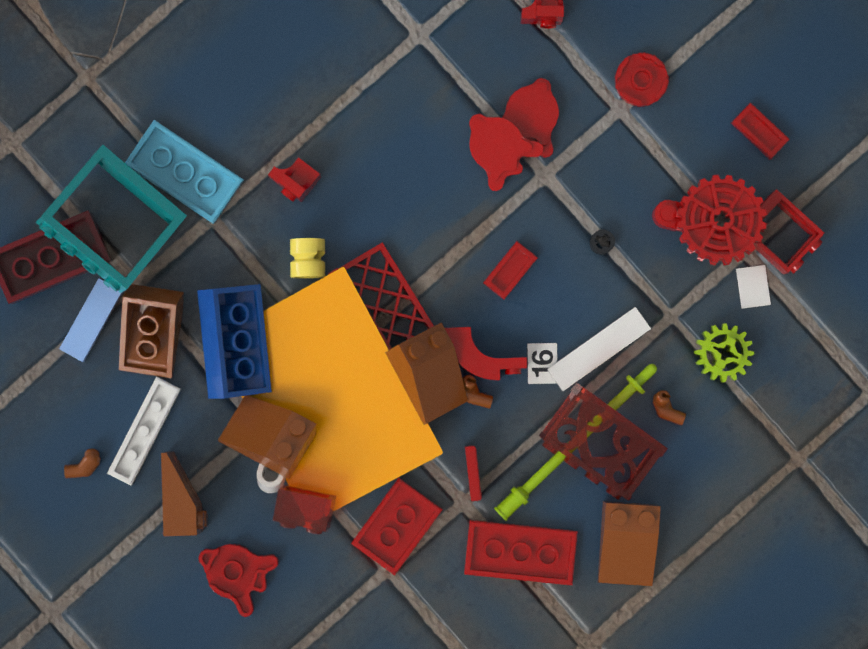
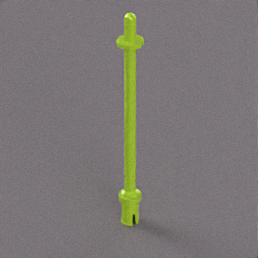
(521, 493)

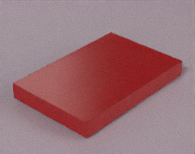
(396, 526)

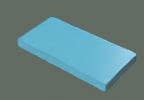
(184, 172)

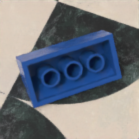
(234, 341)

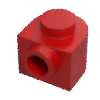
(665, 214)

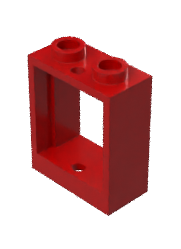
(803, 221)

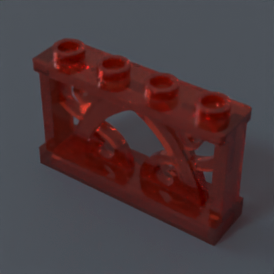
(588, 410)

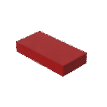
(760, 131)
(510, 270)
(473, 473)

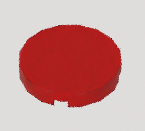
(641, 79)

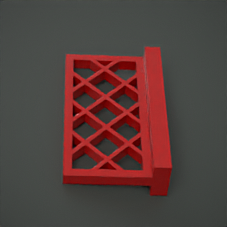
(403, 284)

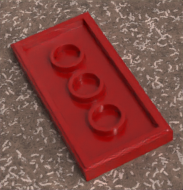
(520, 552)

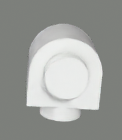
(269, 480)

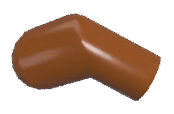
(473, 393)
(665, 410)
(85, 467)

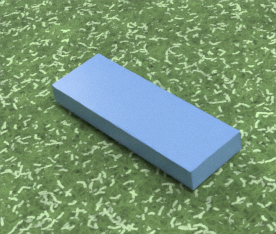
(90, 321)

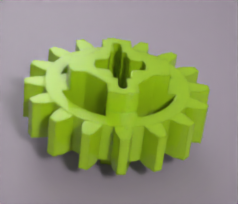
(728, 341)

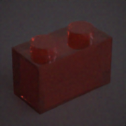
(304, 509)

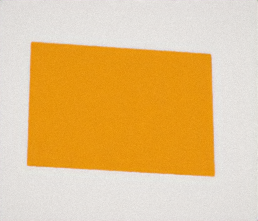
(336, 373)

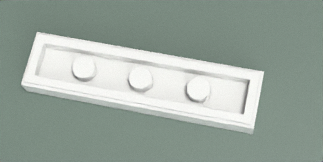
(599, 349)
(144, 431)

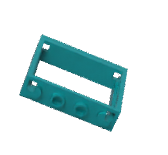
(141, 189)

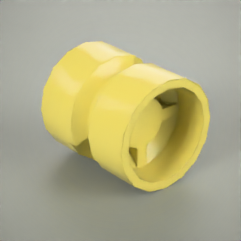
(307, 258)

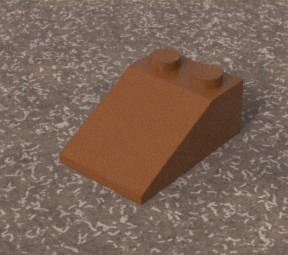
(150, 330)
(429, 373)
(269, 435)
(181, 505)
(628, 543)

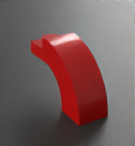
(476, 362)

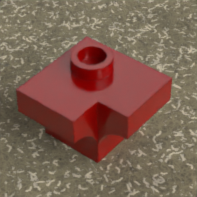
(543, 12)
(295, 180)

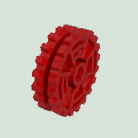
(738, 207)

